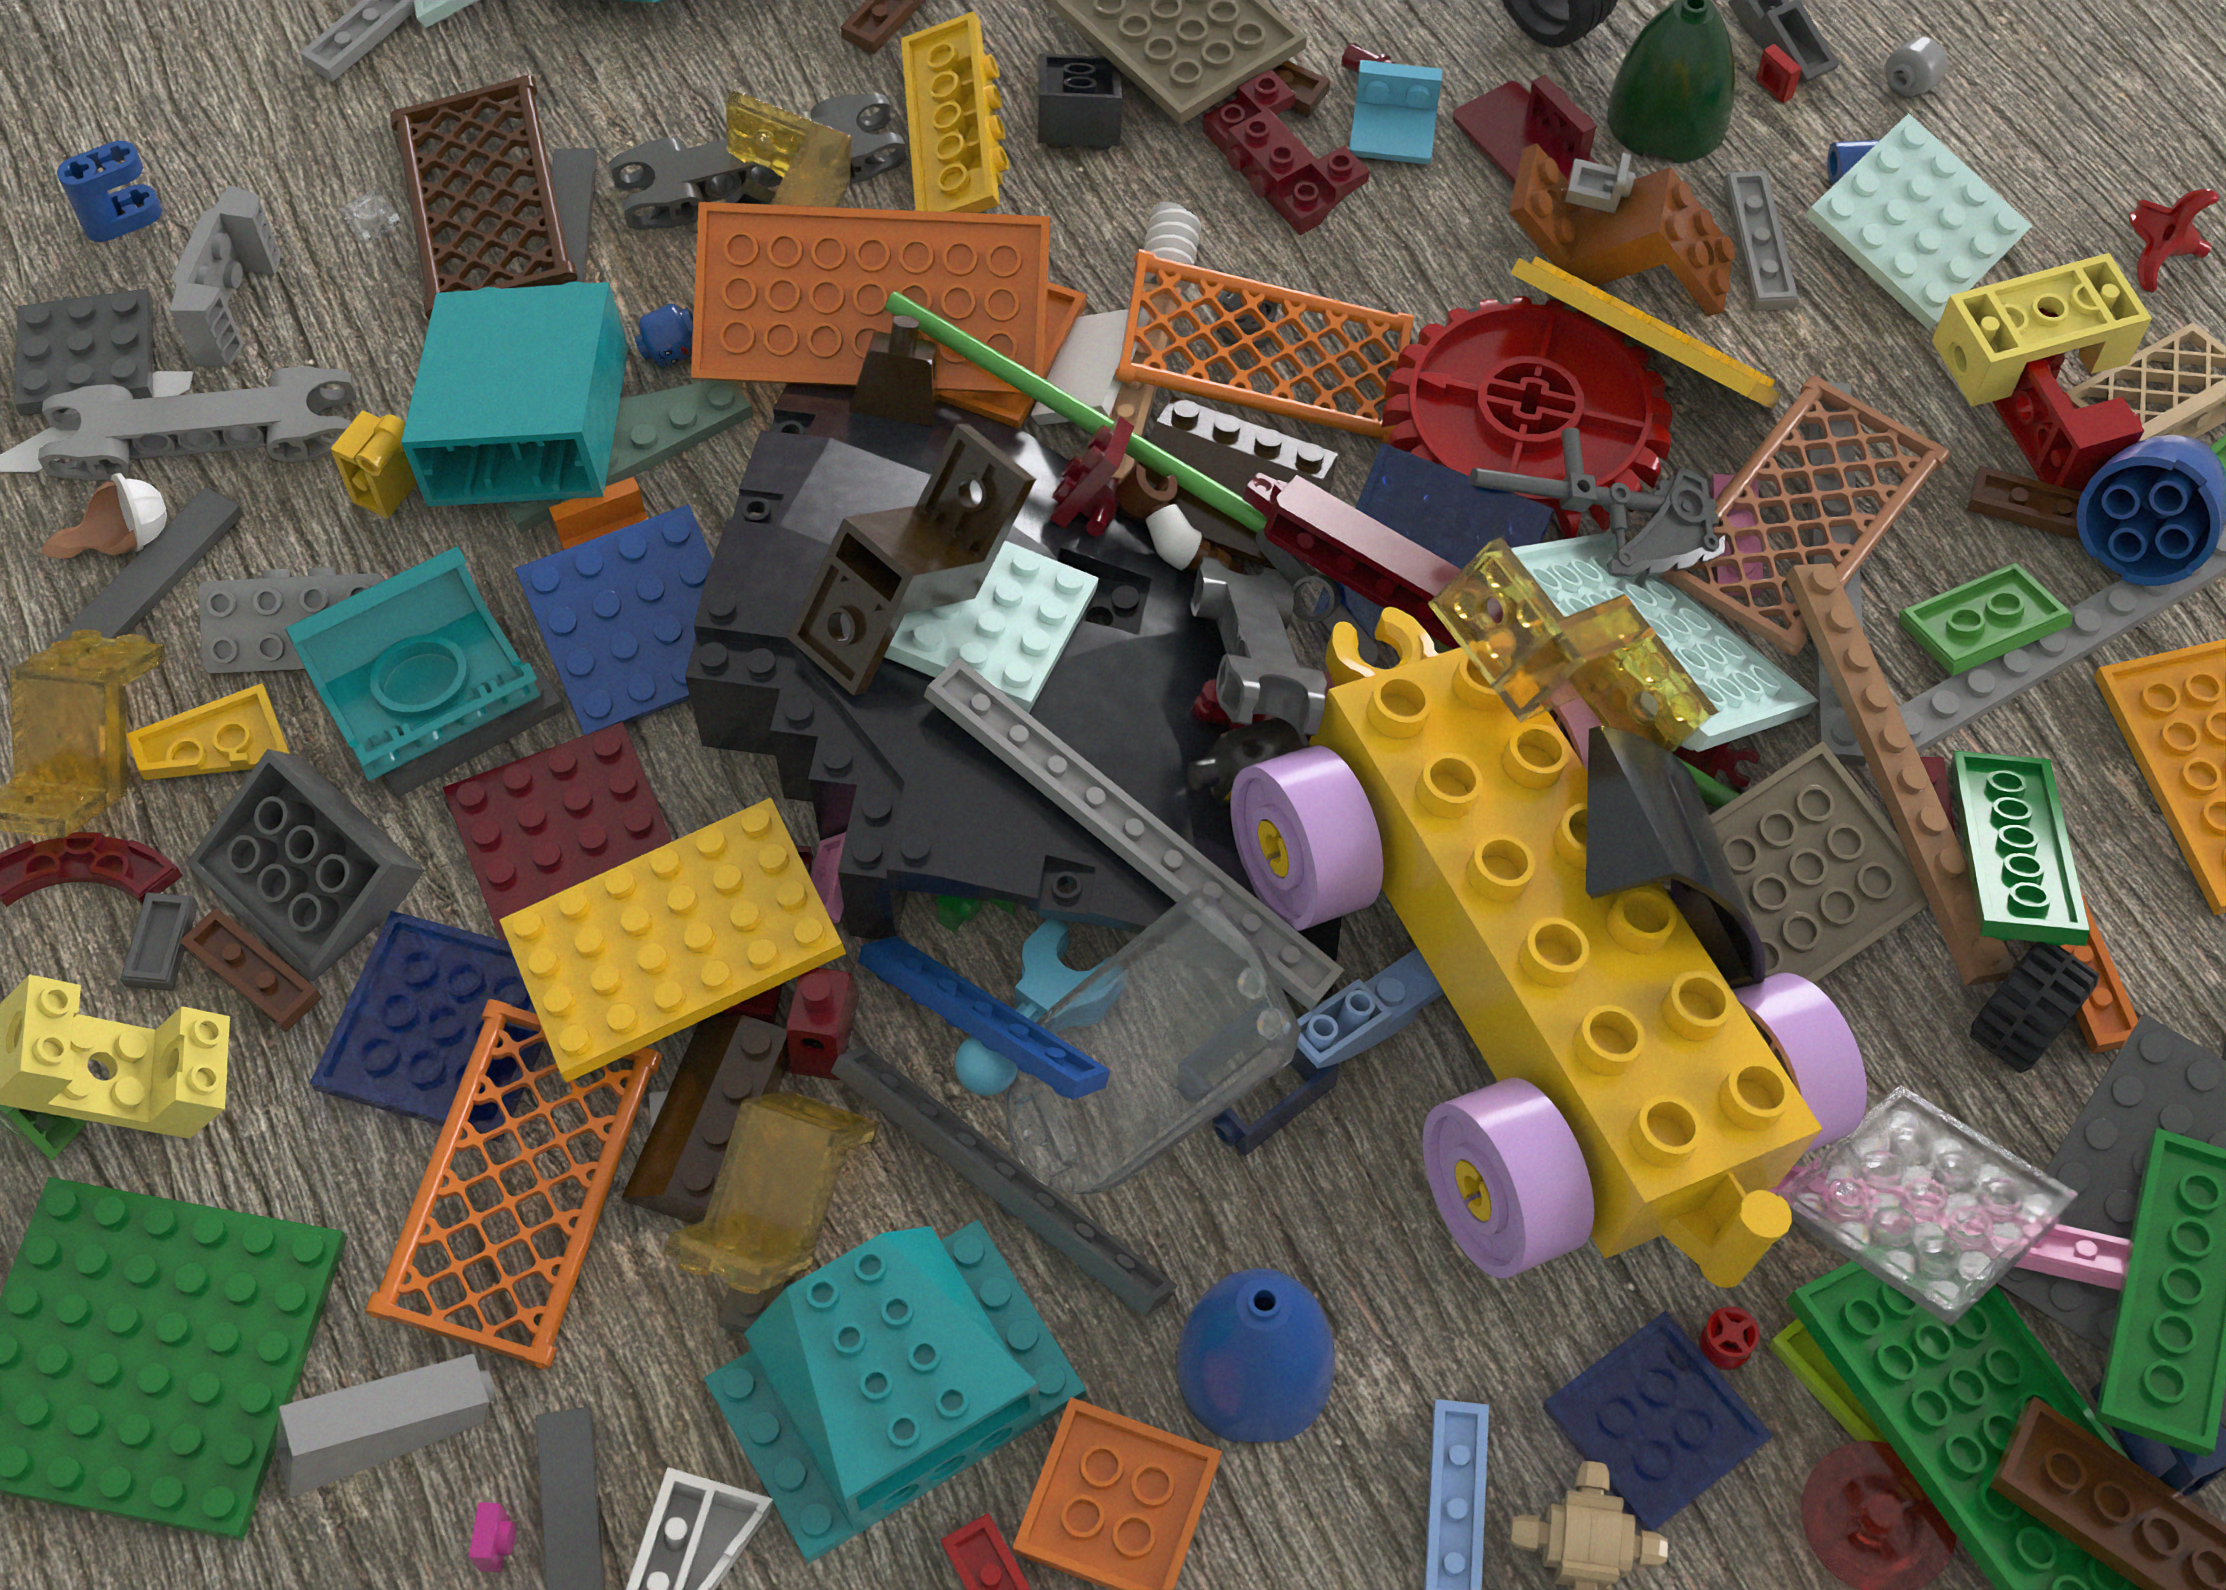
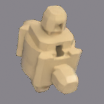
(1588, 1535)

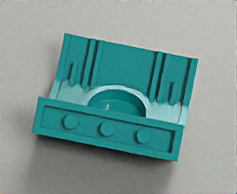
(411, 663)

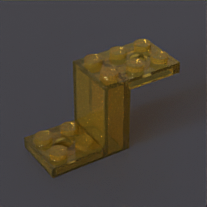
(805, 153)
(1548, 659)
(71, 731)
(771, 1191)

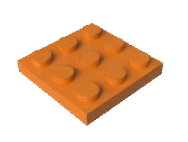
(1116, 1501)

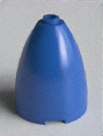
(2161, 507)
(1256, 1357)

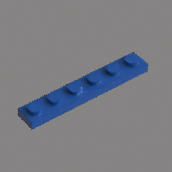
(984, 1017)

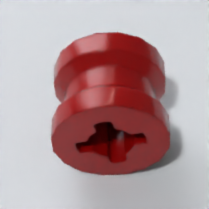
(1736, 1328)

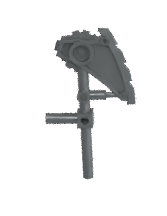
(1674, 535)

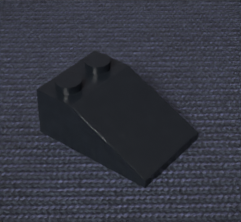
(1078, 101)

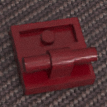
(1089, 480)

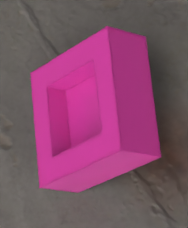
(491, 1537)

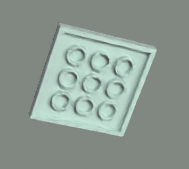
(1918, 220)
(1009, 629)

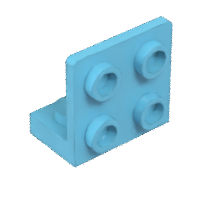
(1395, 112)

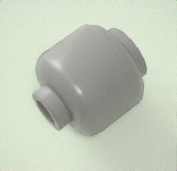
(1918, 64)

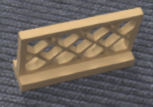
(2188, 413)

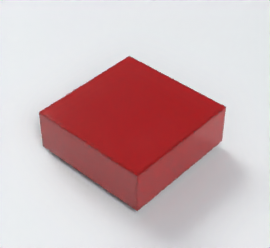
(1778, 73)

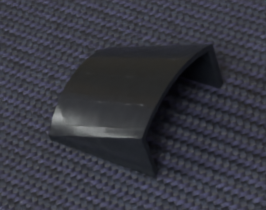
(1653, 828)

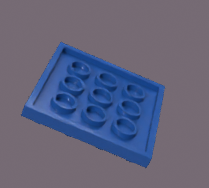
(622, 616)

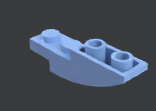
(1368, 1011)

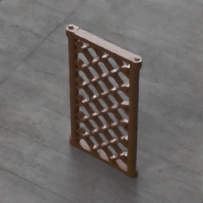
(534, 165)

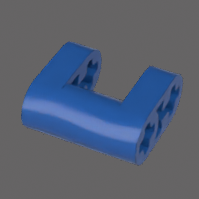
(89, 193)

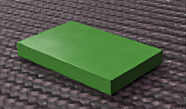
(1985, 618)

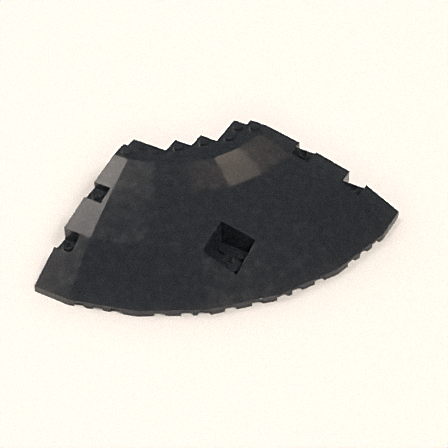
(889, 767)

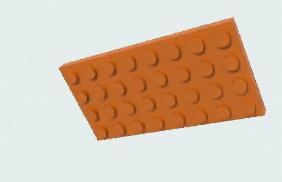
(807, 286)

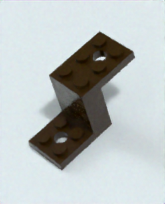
(910, 558)

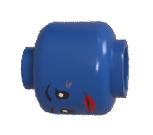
(666, 335)

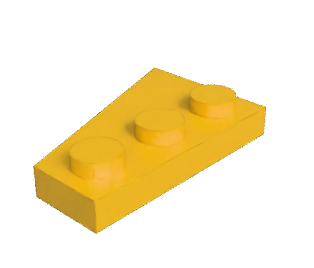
(210, 738)

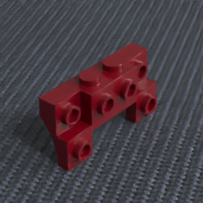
(1276, 160)

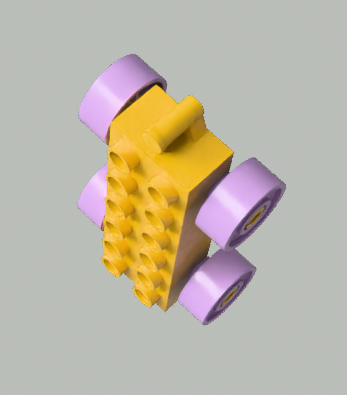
(1621, 1057)

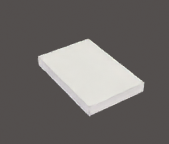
(1089, 363)

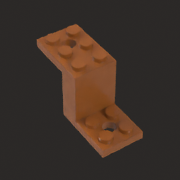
(1649, 229)

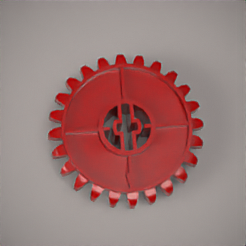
(1507, 384)

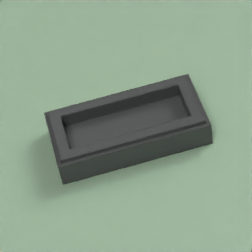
(155, 945)

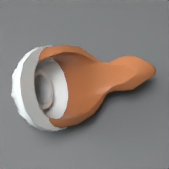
(116, 520)

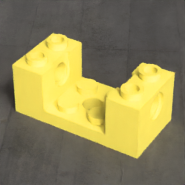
(1998, 327)
(157, 1078)

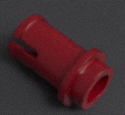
(1354, 54)

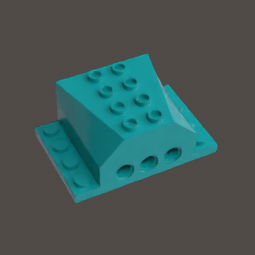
(888, 1379)

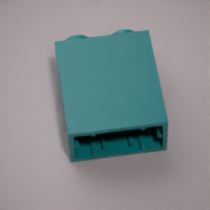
(517, 395)

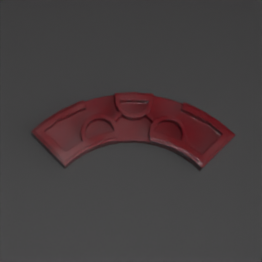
(84, 858)

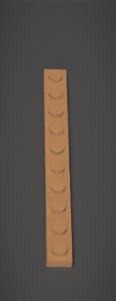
(1897, 770)

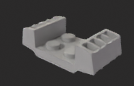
(223, 244)

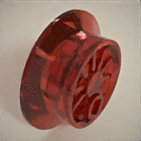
(1874, 1520)

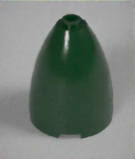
(1675, 84)

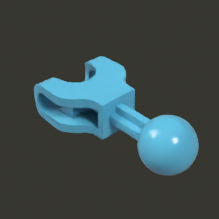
(1042, 986)

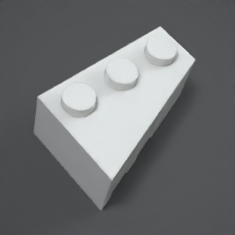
(695, 1533)

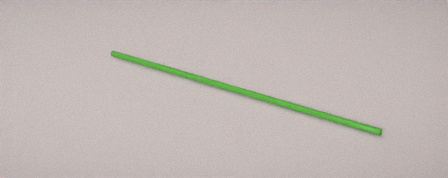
(1140, 449)

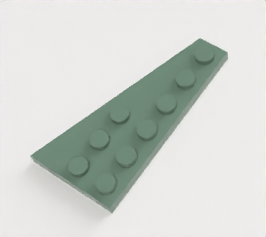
(653, 430)

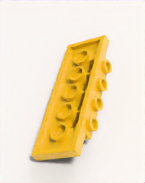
(953, 118)

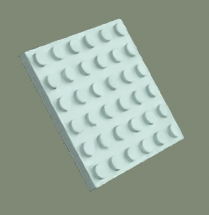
(1730, 672)

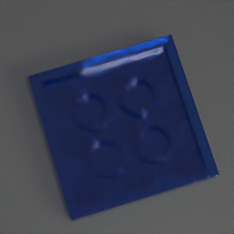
(1657, 1421)

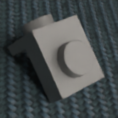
(1599, 185)

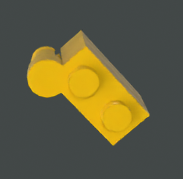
(374, 463)

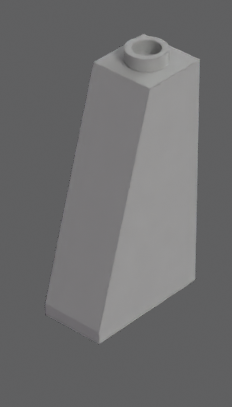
(378, 1421)

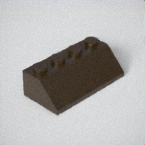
(688, 1142)

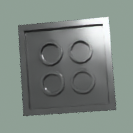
(83, 345)

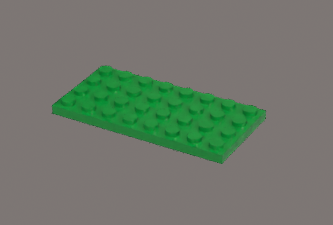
(1949, 1411)

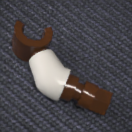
(1169, 529)

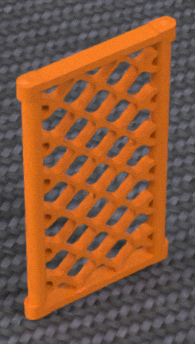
(1239, 389)
(541, 1352)

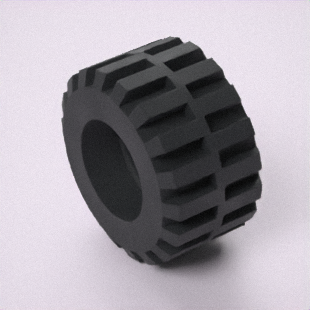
(2033, 1005)

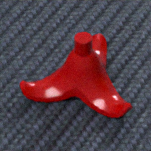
(2169, 232)

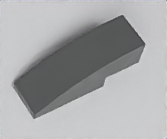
(1791, 30)

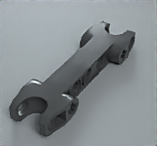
(707, 173)
(1259, 662)

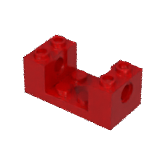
(2062, 442)

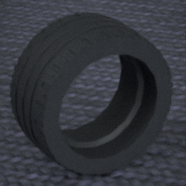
(1558, 21)

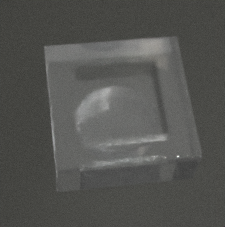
(369, 216)

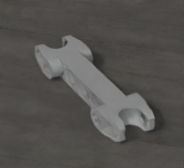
(123, 429)

